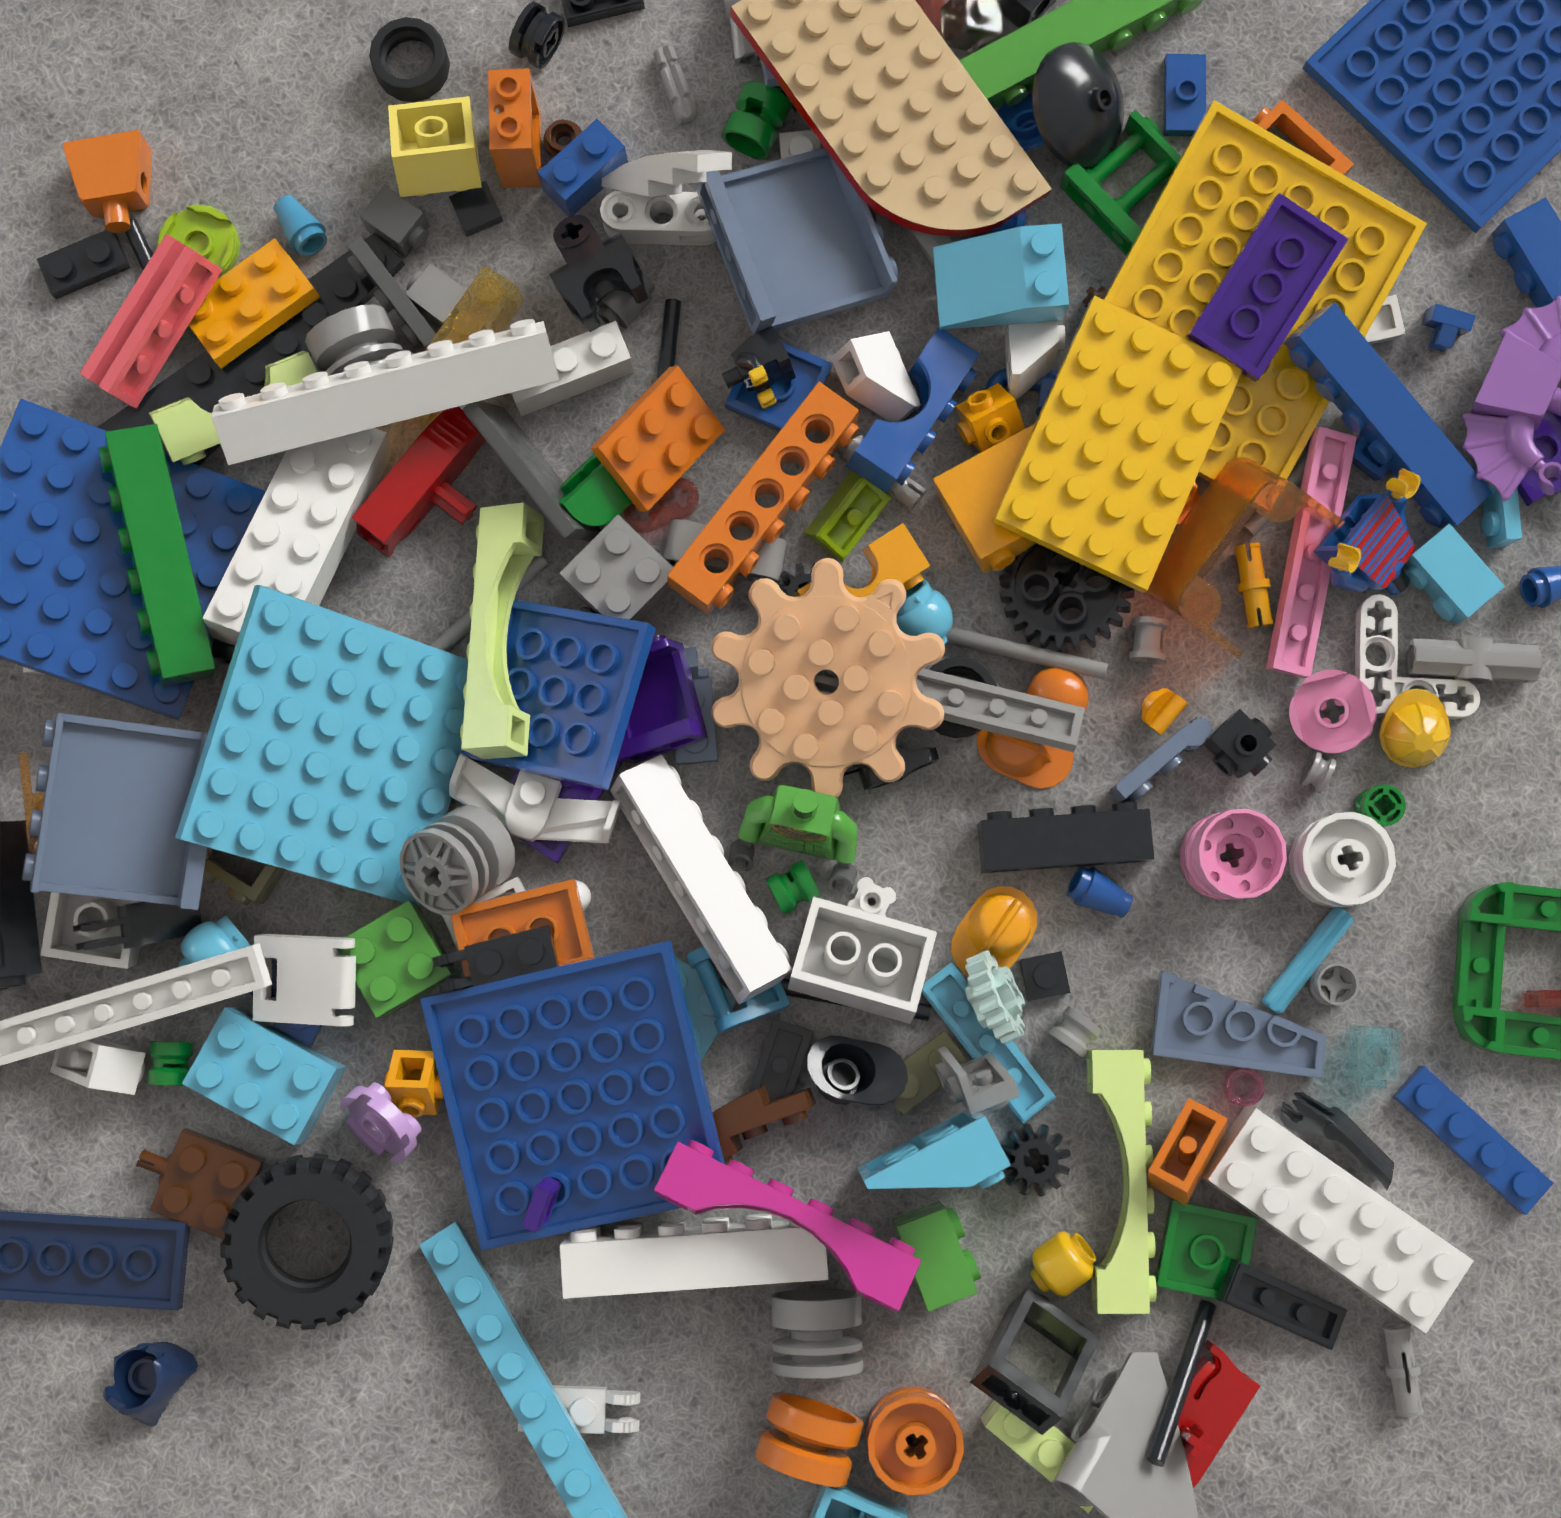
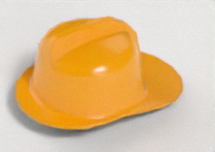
(997, 922)

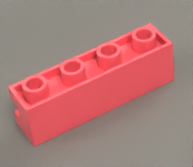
(151, 321)

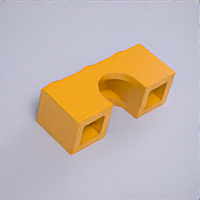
(890, 557)

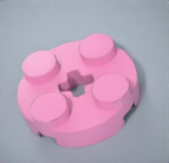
(1346, 691)

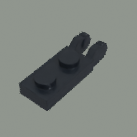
(501, 958)

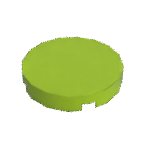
(221, 240)

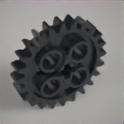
(1097, 605)

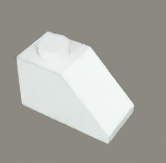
(1030, 353)
(100, 1065)

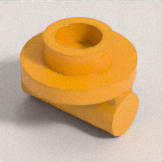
(1161, 709)

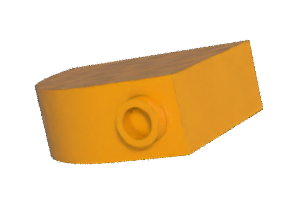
(972, 496)

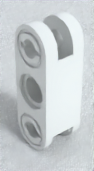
(639, 210)

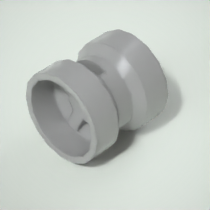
(1342, 984)

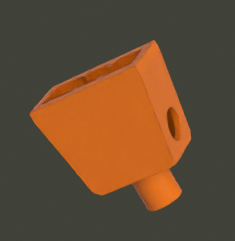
(111, 175)

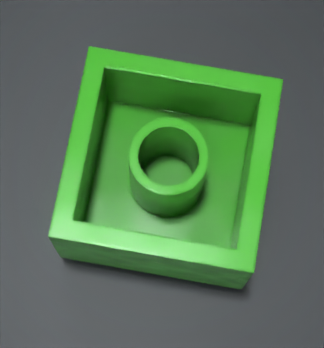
(397, 960)
(945, 1269)

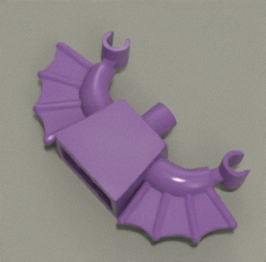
(1514, 401)

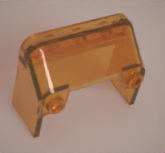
(1211, 527)

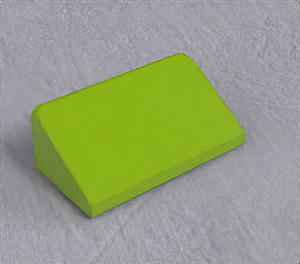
(847, 515)

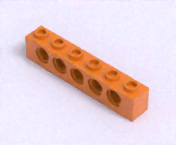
(820, 411)

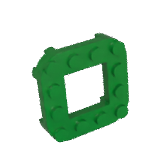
(1481, 970)

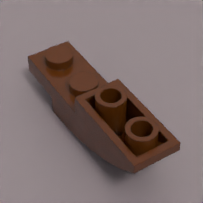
(751, 1114)

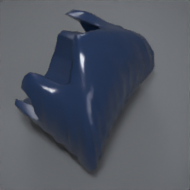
(148, 1379)

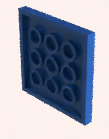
(578, 686)

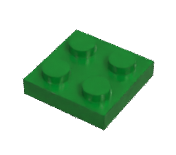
(1200, 1247)

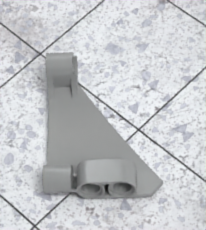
(1112, 1448)

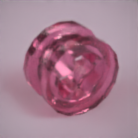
(1230, 1084)

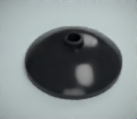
(1078, 104)

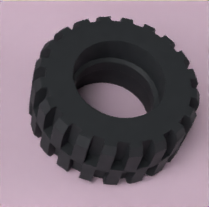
(294, 1298)

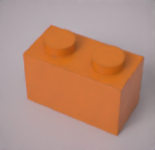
(1187, 1151)

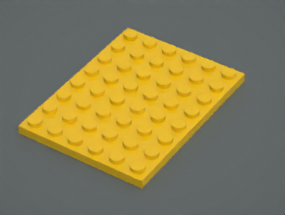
(1200, 228)

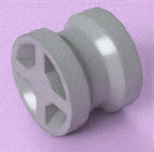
(1075, 1032)

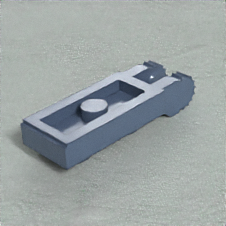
(1163, 759)

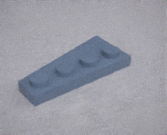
(1219, 1030)

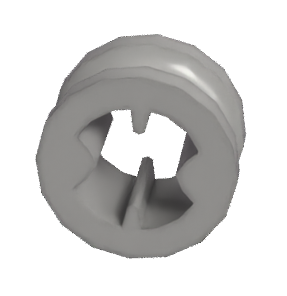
(1318, 772)

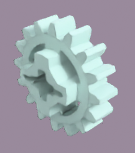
(995, 997)

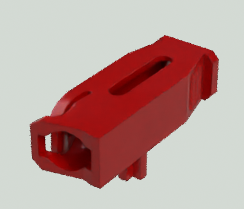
(421, 482)
(1212, 1409)

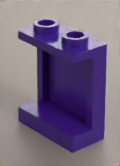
(665, 707)

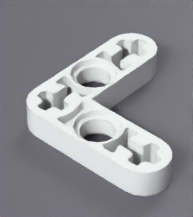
(1394, 685)

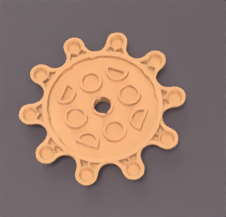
(833, 633)

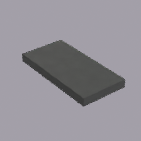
(527, 466)

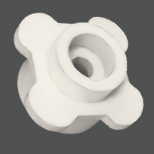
(867, 890)

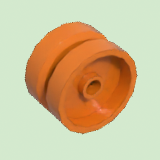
(809, 1439)
(918, 1466)

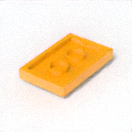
(251, 303)

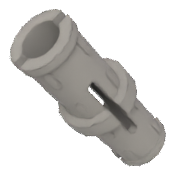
(1403, 1369)

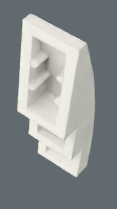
(666, 172)

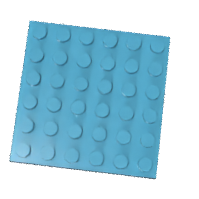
(327, 746)

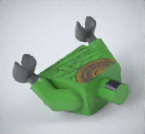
(802, 824)

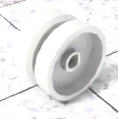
(1366, 856)

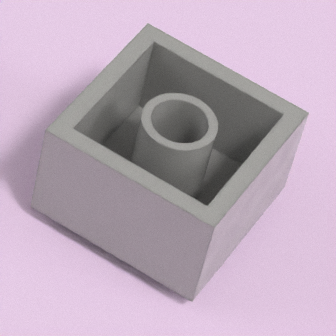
(618, 573)

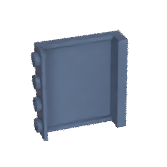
(796, 240)
(115, 812)

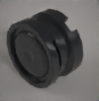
(536, 35)

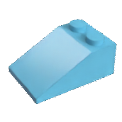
(1002, 278)

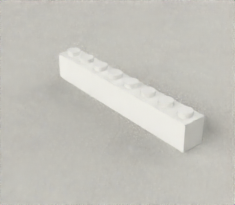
(384, 391)

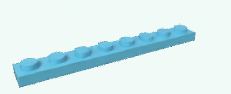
(520, 1376)

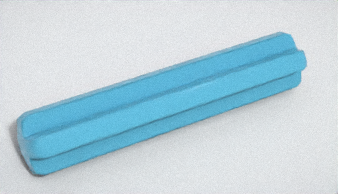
(1307, 960)

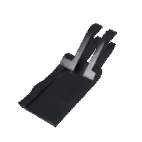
(142, 925)
(1337, 1126)

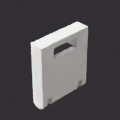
(308, 980)

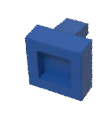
(1446, 325)

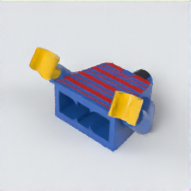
(1372, 540)

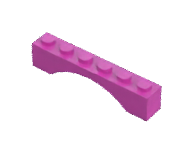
(703, 1185)

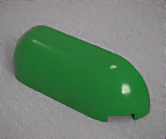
(593, 494)

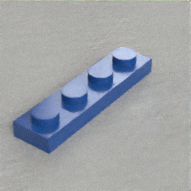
(1473, 1140)

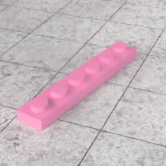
(1305, 574)

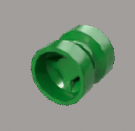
(1371, 804)
(792, 887)
(170, 1053)

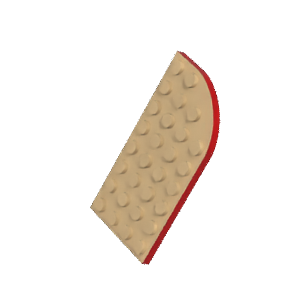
(895, 111)

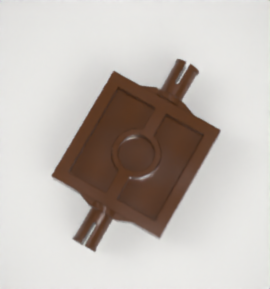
(200, 1180)

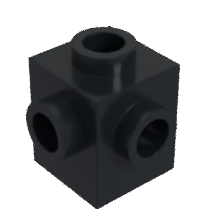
(1227, 749)

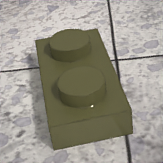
(922, 1072)

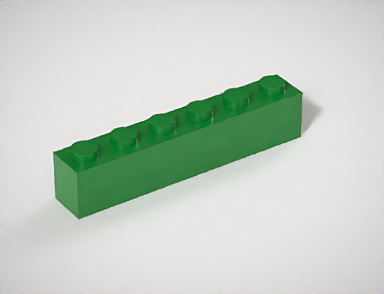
(158, 554)

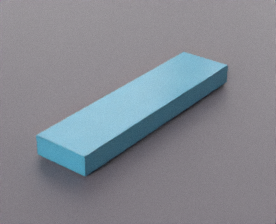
(948, 998)

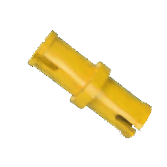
(1253, 585)

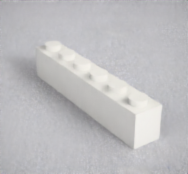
(701, 878)

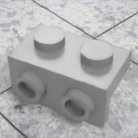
(976, 1083)

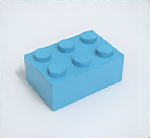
(264, 1075)

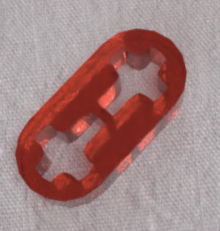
(663, 515)

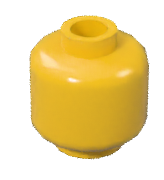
(1062, 1263)

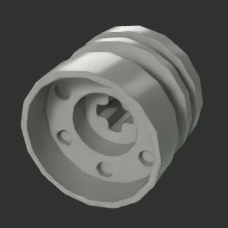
(352, 337)
(457, 859)
(817, 1339)

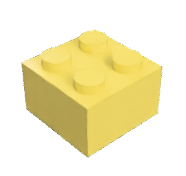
(434, 146)

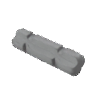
(675, 84)

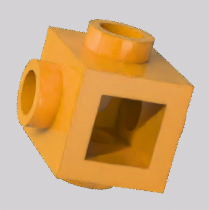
(988, 418)
(414, 1082)

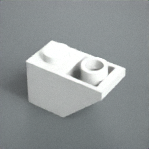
(876, 376)

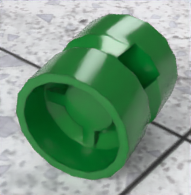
(758, 116)

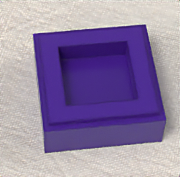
(541, 1204)

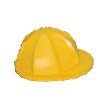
(1414, 729)

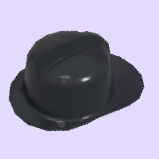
(856, 1071)

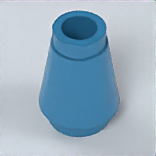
(300, 227)

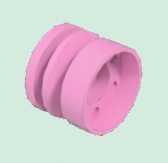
(1256, 851)

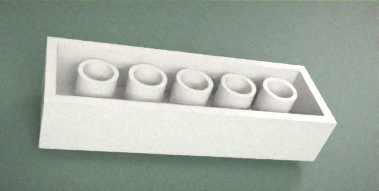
(300, 526)
(1336, 1219)
(689, 1257)

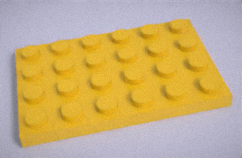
(1118, 444)

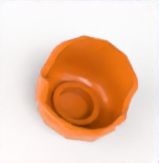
(1059, 686)

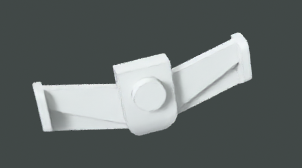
(532, 805)

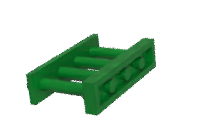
(1113, 214)

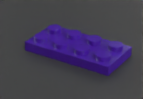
(1267, 287)

